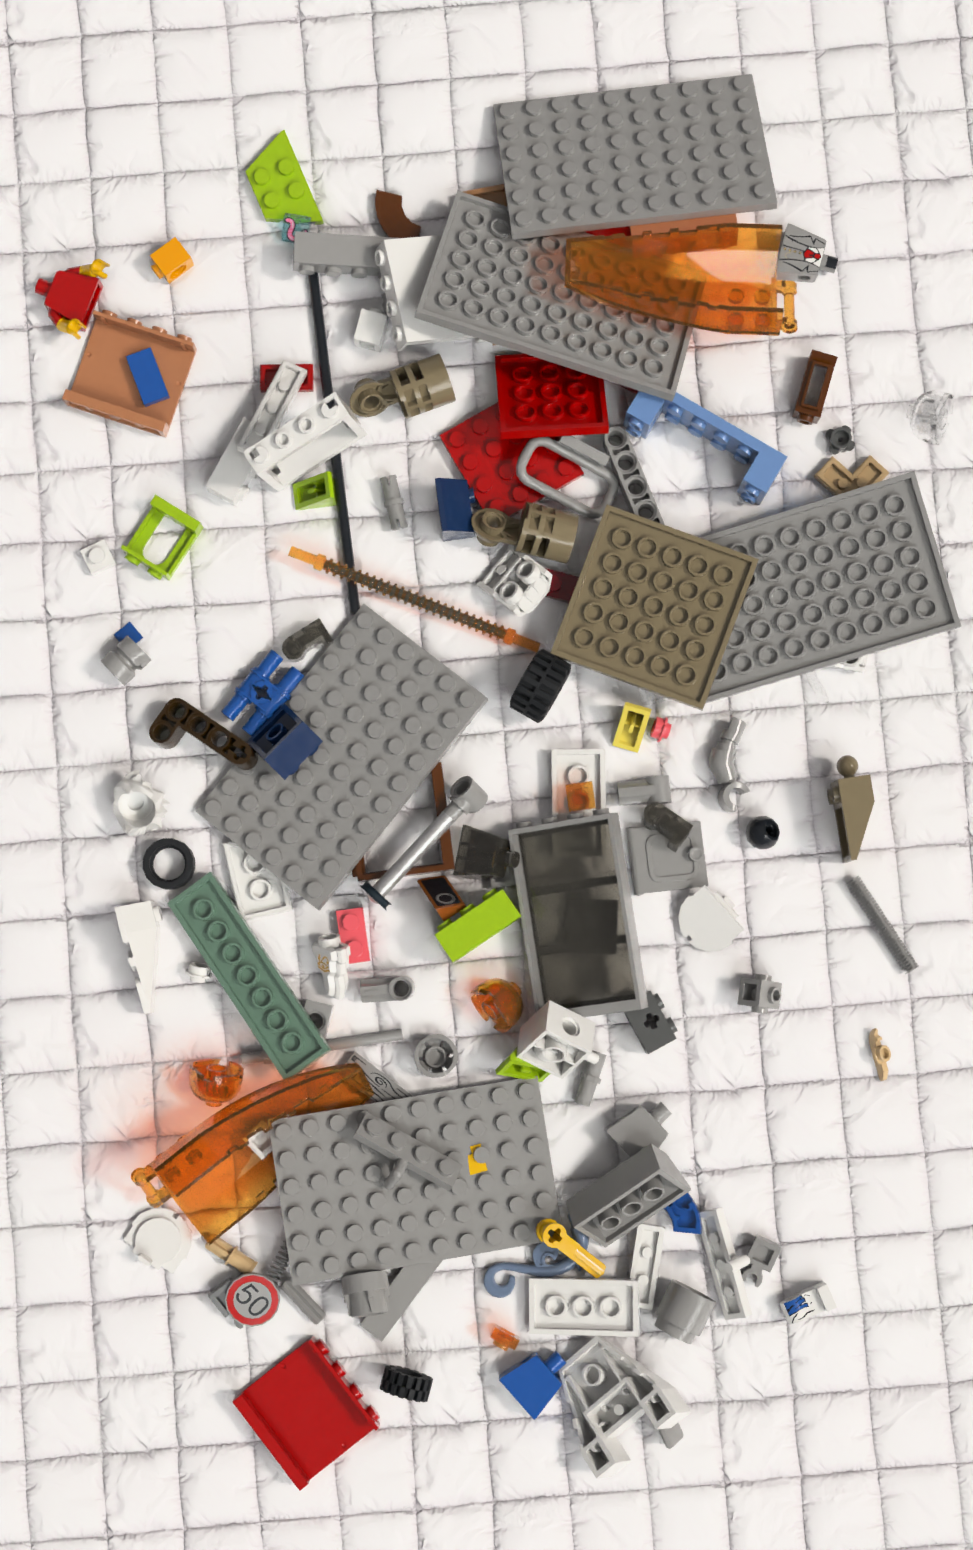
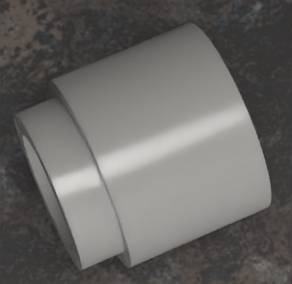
(683, 1312)

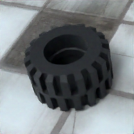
(540, 685)

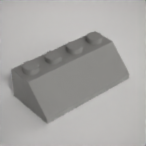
(627, 1196)

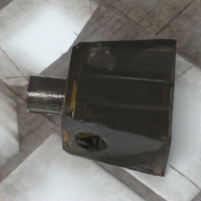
(483, 855)

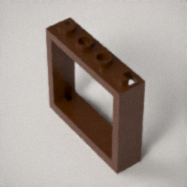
(446, 844)

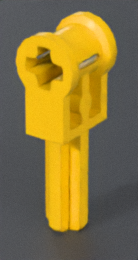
(568, 1246)

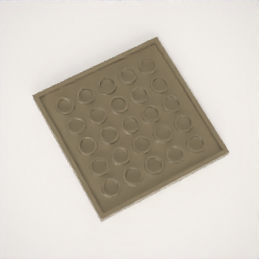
(654, 607)

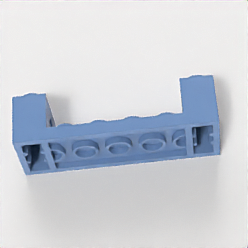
(764, 460)

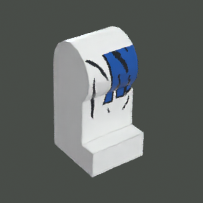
(808, 1303)

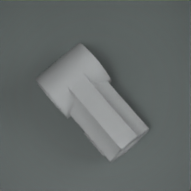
(644, 791)
(384, 989)

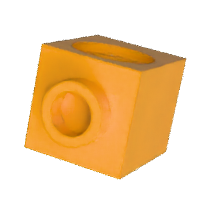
(171, 260)

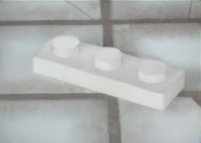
(646, 1261)

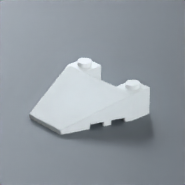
(608, 1396)

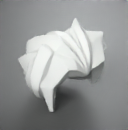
(138, 805)

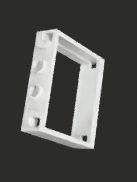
(305, 442)

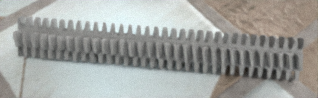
(881, 923)

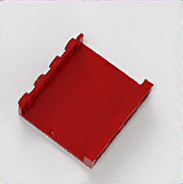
(306, 1411)

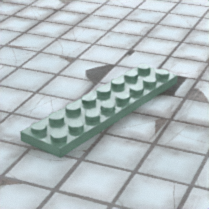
(249, 976)

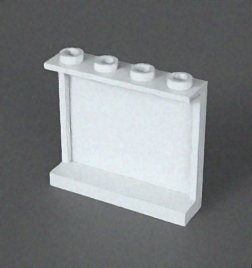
(404, 272)

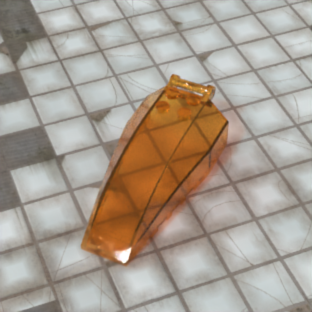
(697, 278)
(213, 1168)

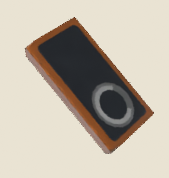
(442, 896)

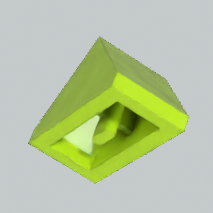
(315, 492)
(520, 1069)

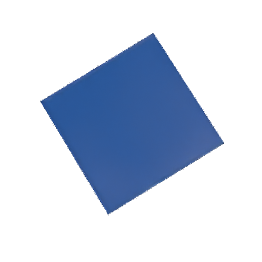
(128, 630)

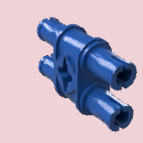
(259, 678)

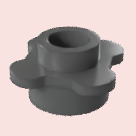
(843, 432)

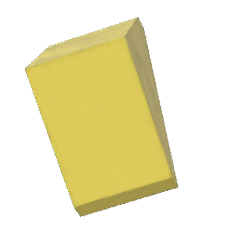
(631, 727)

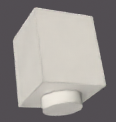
(371, 329)

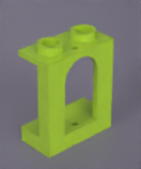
(135, 547)

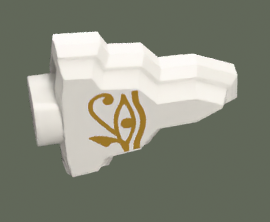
(333, 962)

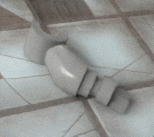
(722, 764)

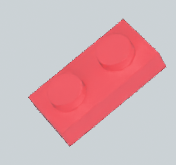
(353, 933)

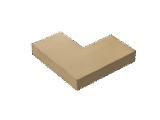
(840, 480)

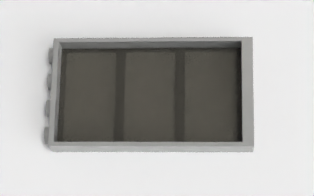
(578, 914)

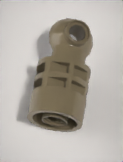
(415, 386)
(538, 532)

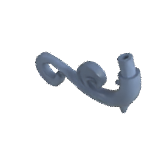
(540, 1268)

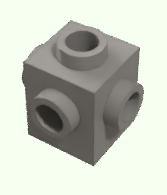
(760, 993)

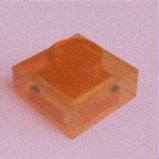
(580, 796)
(503, 1338)

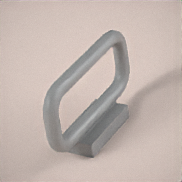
(582, 455)

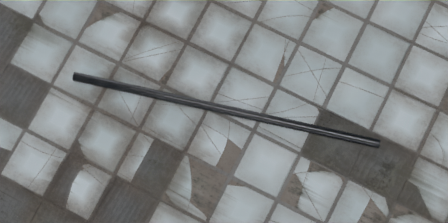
(336, 461)

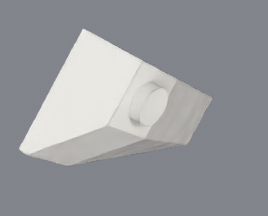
(141, 931)

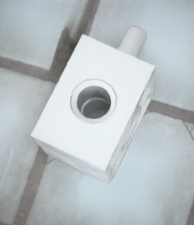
(557, 1040)

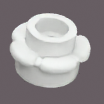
(198, 972)

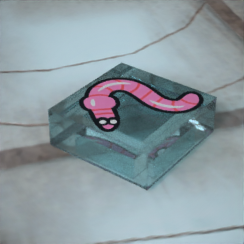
(294, 223)

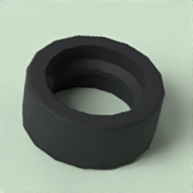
(148, 863)

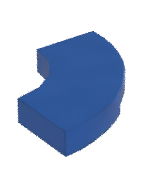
(685, 1215)

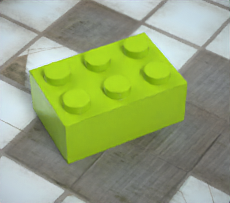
(477, 924)

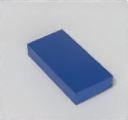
(147, 377)

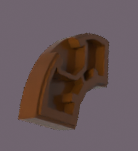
(392, 217)

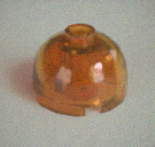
(499, 1001)
(215, 1082)

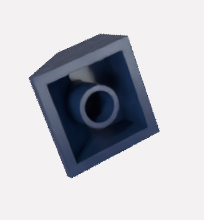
(455, 508)
(285, 742)

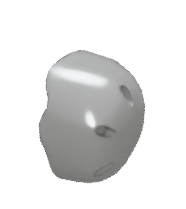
(435, 1056)

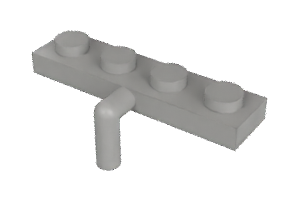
(406, 1153)

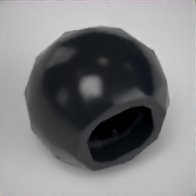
(762, 832)

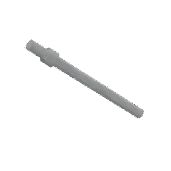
(335, 1044)

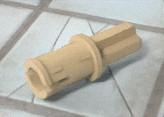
(232, 1256)

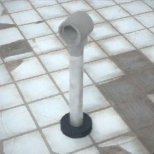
(466, 798)

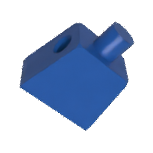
(534, 1381)

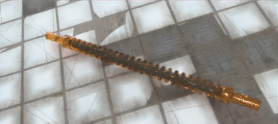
(320, 562)

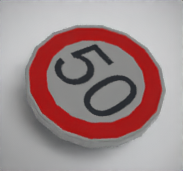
(252, 1299)

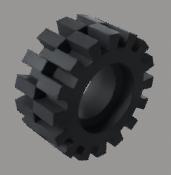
(406, 1383)

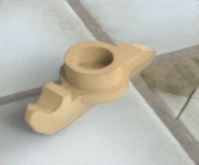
(880, 1054)

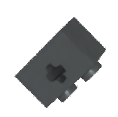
(662, 1032)

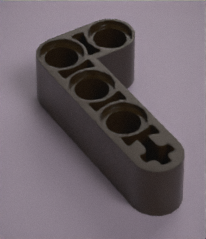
(208, 736)

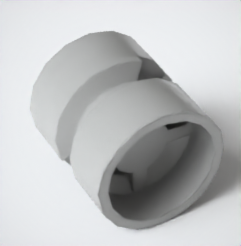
(126, 660)

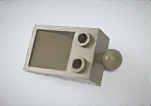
(852, 806)

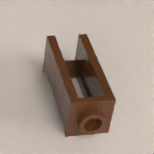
(806, 413)

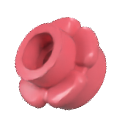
(660, 728)

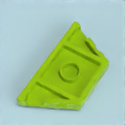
(281, 183)

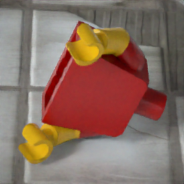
(73, 296)

